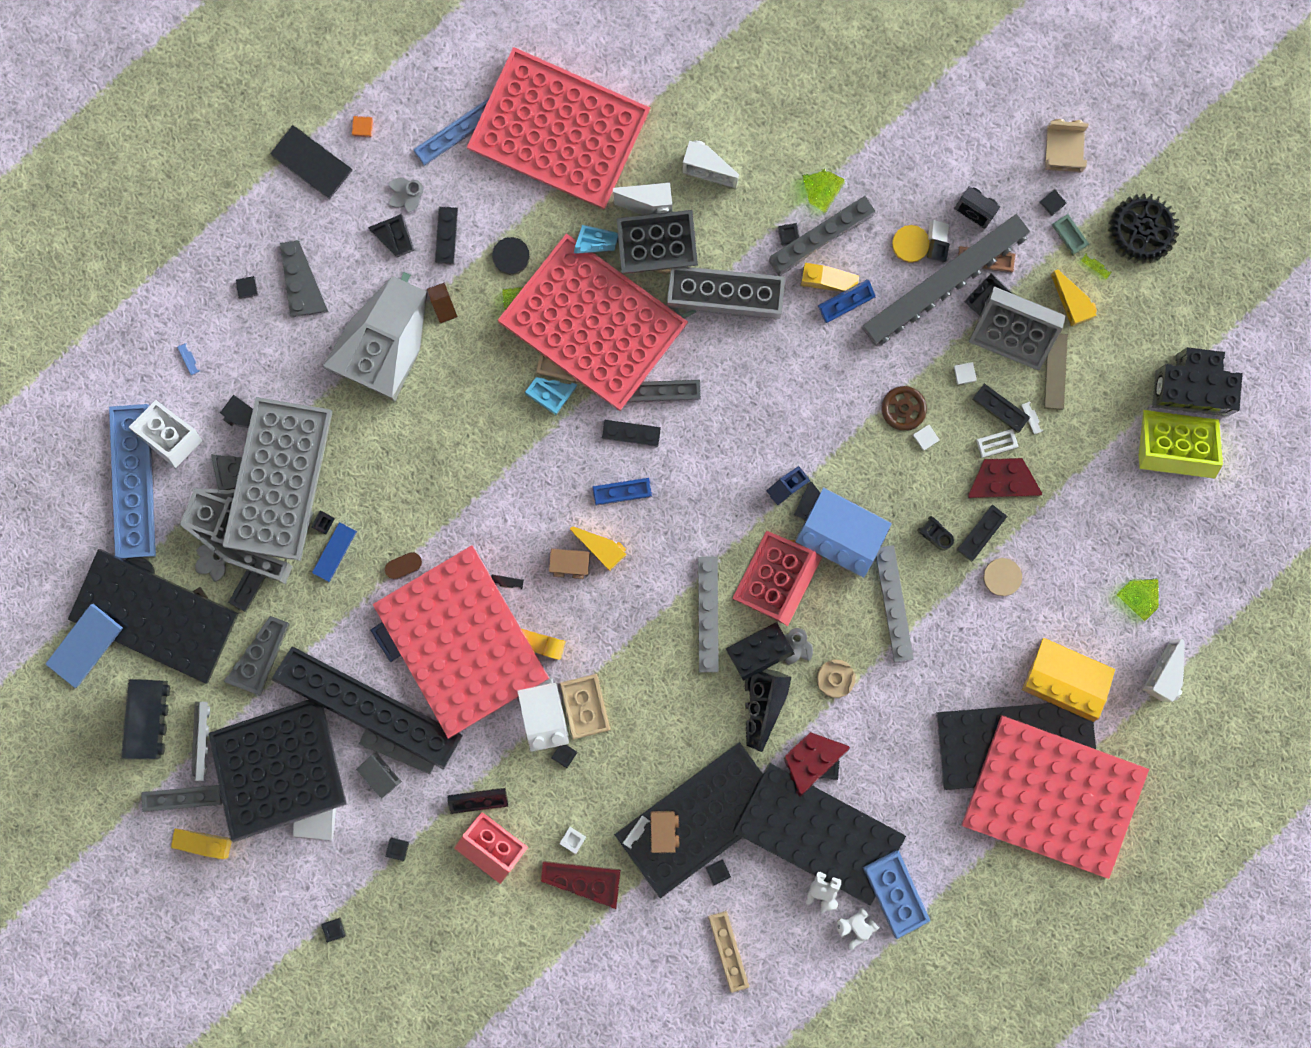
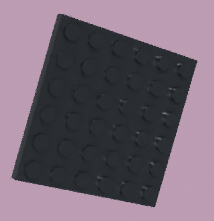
(276, 769)

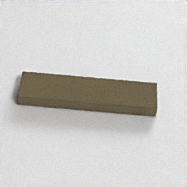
(1056, 374)

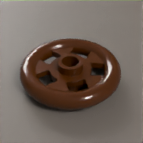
(891, 418)

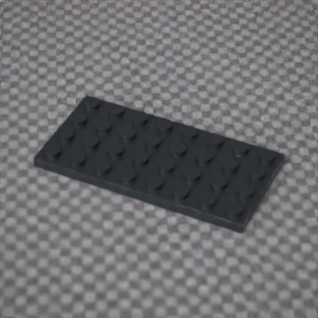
(157, 615)
(969, 733)
(707, 812)
(816, 832)

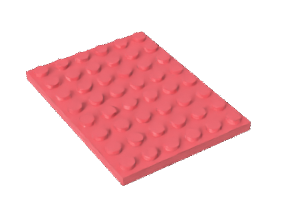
(558, 128)
(593, 322)
(460, 641)
(1055, 797)

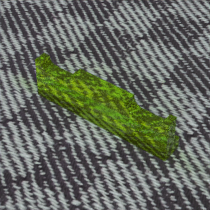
(1096, 266)

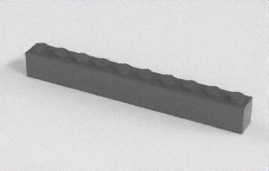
(945, 280)

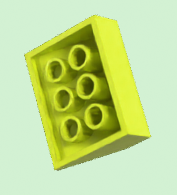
(1180, 444)

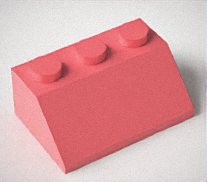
(490, 847)

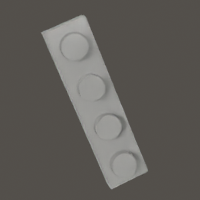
(199, 749)

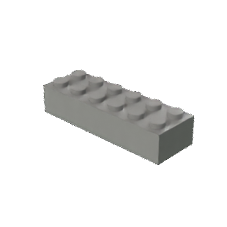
(726, 292)

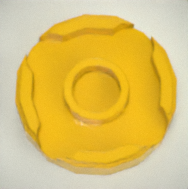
(910, 243)

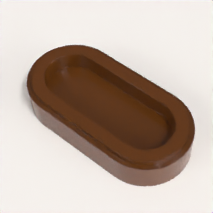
(403, 565)

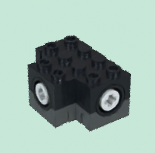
(1198, 384)

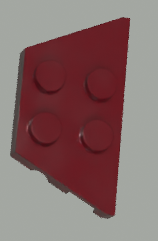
(1004, 479)
(812, 759)

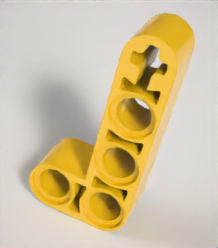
(545, 645)

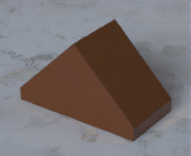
(442, 302)

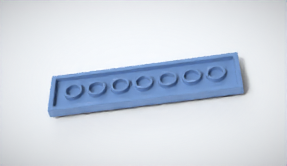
(131, 485)

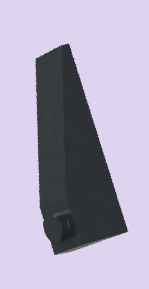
(767, 696)

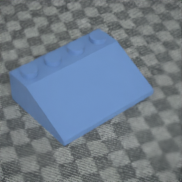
(843, 532)

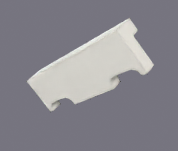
(1033, 421)
(636, 832)

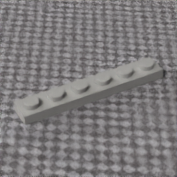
(894, 604)
(708, 613)

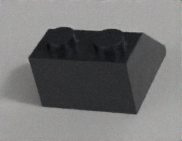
(977, 207)

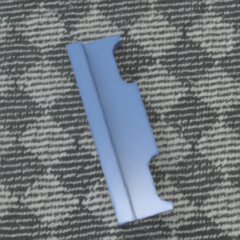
(188, 359)

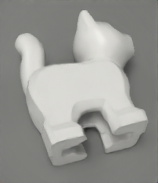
(824, 891)
(860, 928)

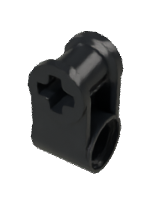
(935, 533)

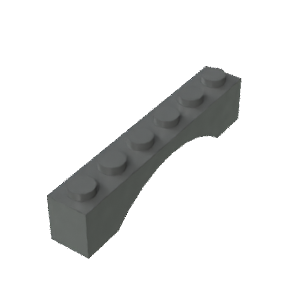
(822, 234)

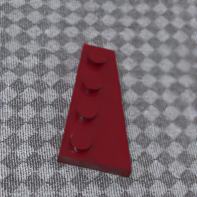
(585, 881)

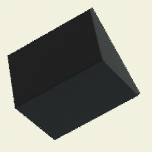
(323, 522)

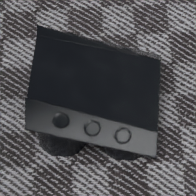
(979, 297)

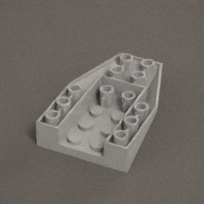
(382, 339)

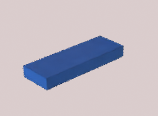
(846, 301)
(622, 491)
(334, 552)

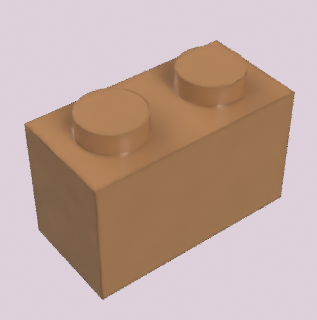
(569, 562)
(663, 831)

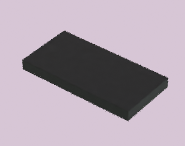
(311, 162)

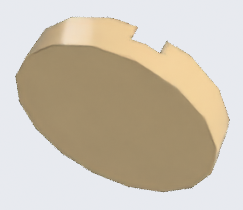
(1002, 577)
(830, 681)

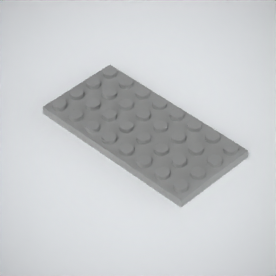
(277, 479)

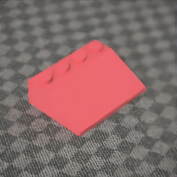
(777, 577)

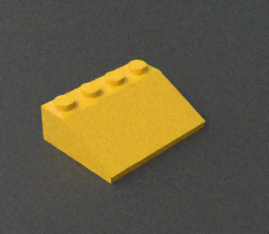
(1069, 680)

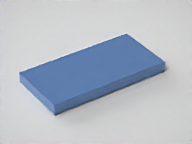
(84, 645)
(896, 894)

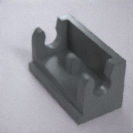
(378, 775)

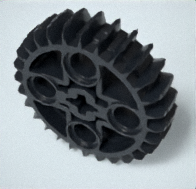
(1136, 230)

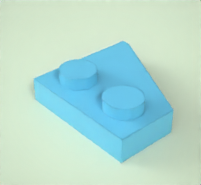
(595, 240)
(550, 394)

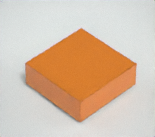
(362, 126)

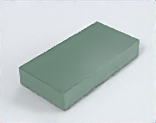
(1070, 234)

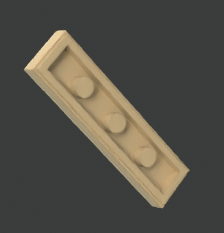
(728, 951)

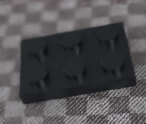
(760, 651)

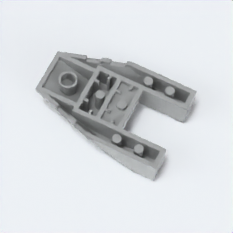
(207, 521)

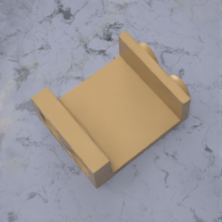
(1065, 146)

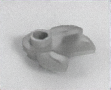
(403, 194)
(209, 563)
(801, 648)

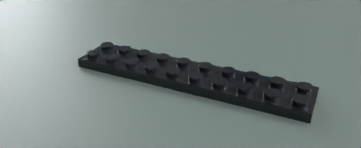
(366, 707)

